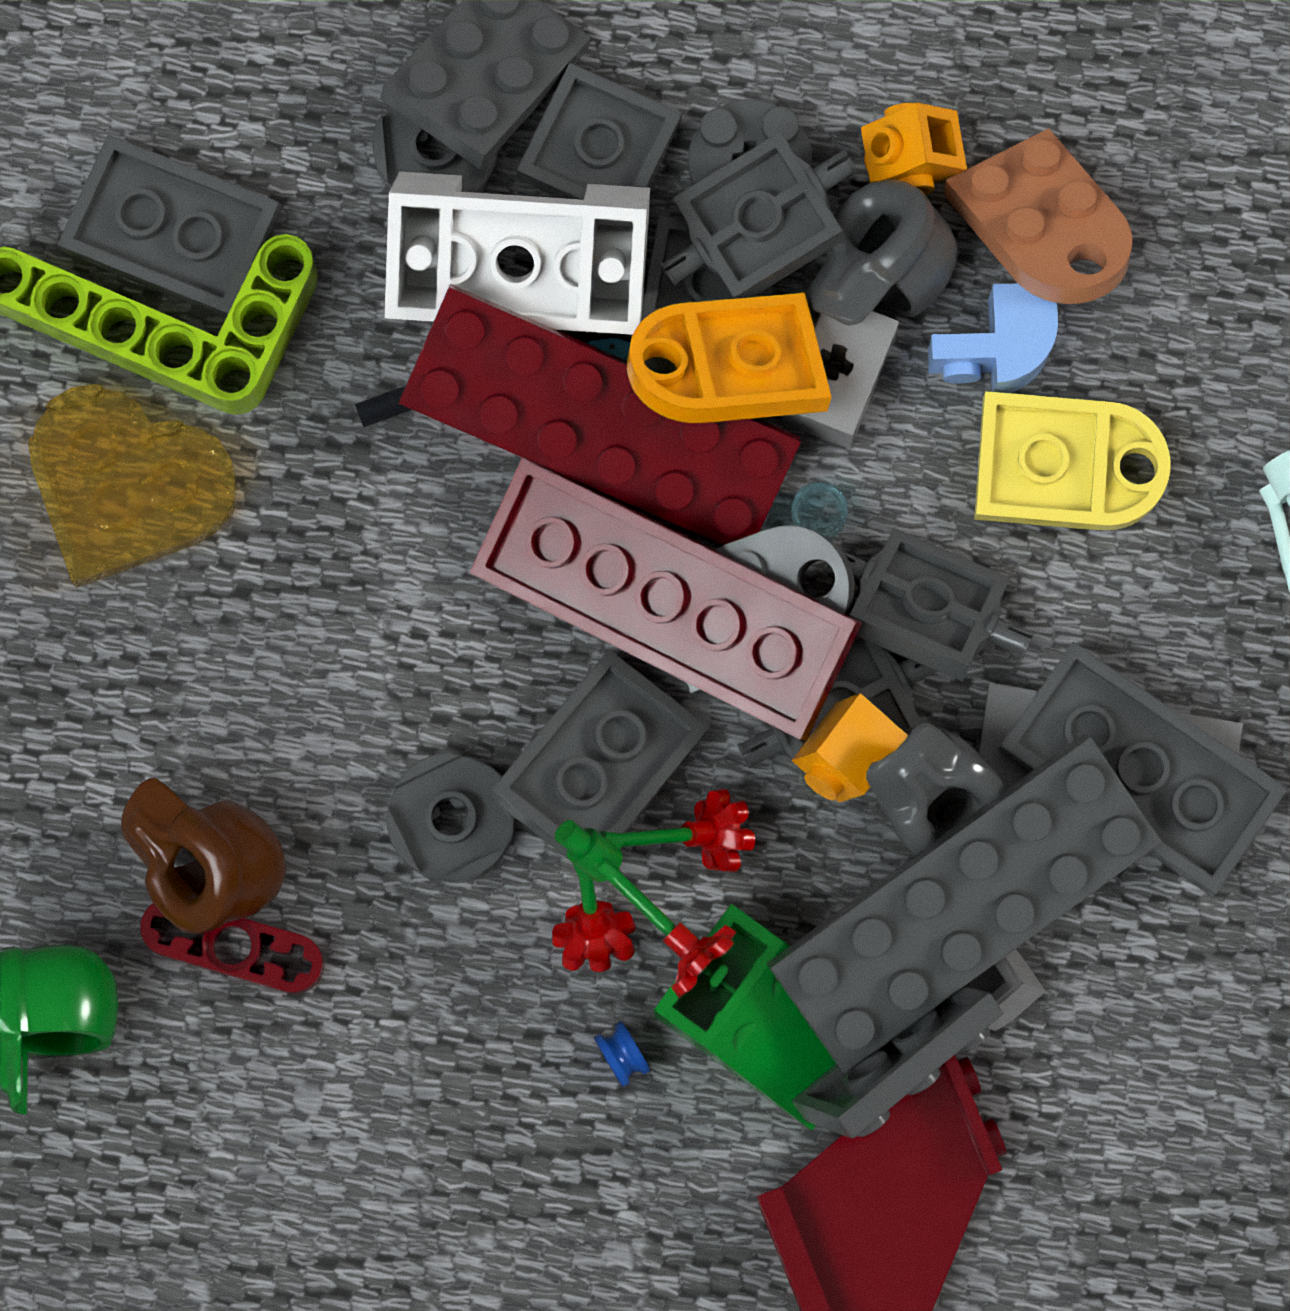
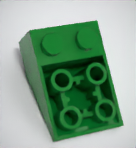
(747, 1019)

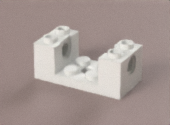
(583, 252)

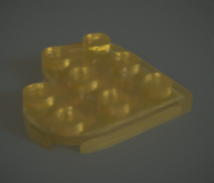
(125, 485)

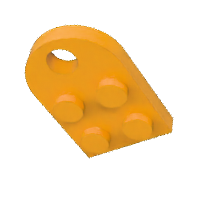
(730, 360)

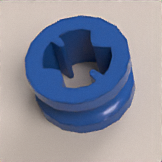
(622, 1054)

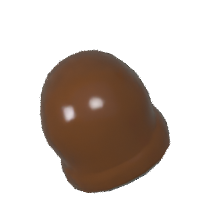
(235, 851)

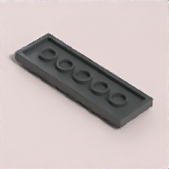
(964, 903)

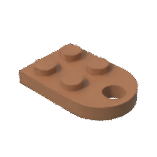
(1041, 216)

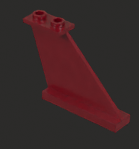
(887, 1210)

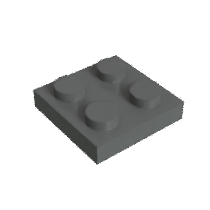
(597, 136)

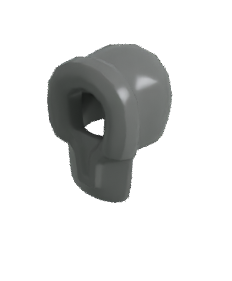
(893, 255)
(932, 785)

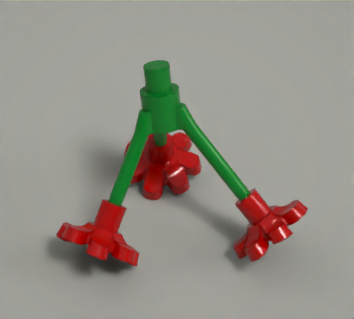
(597, 931)

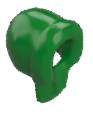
(51, 1005)

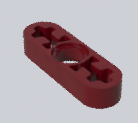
(273, 974)

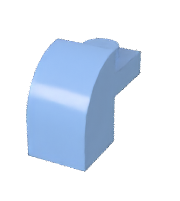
(1013, 350)

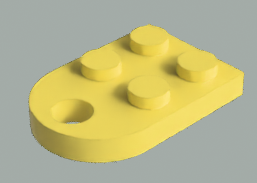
(1061, 462)

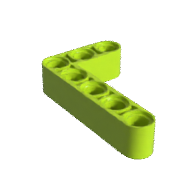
(157, 332)

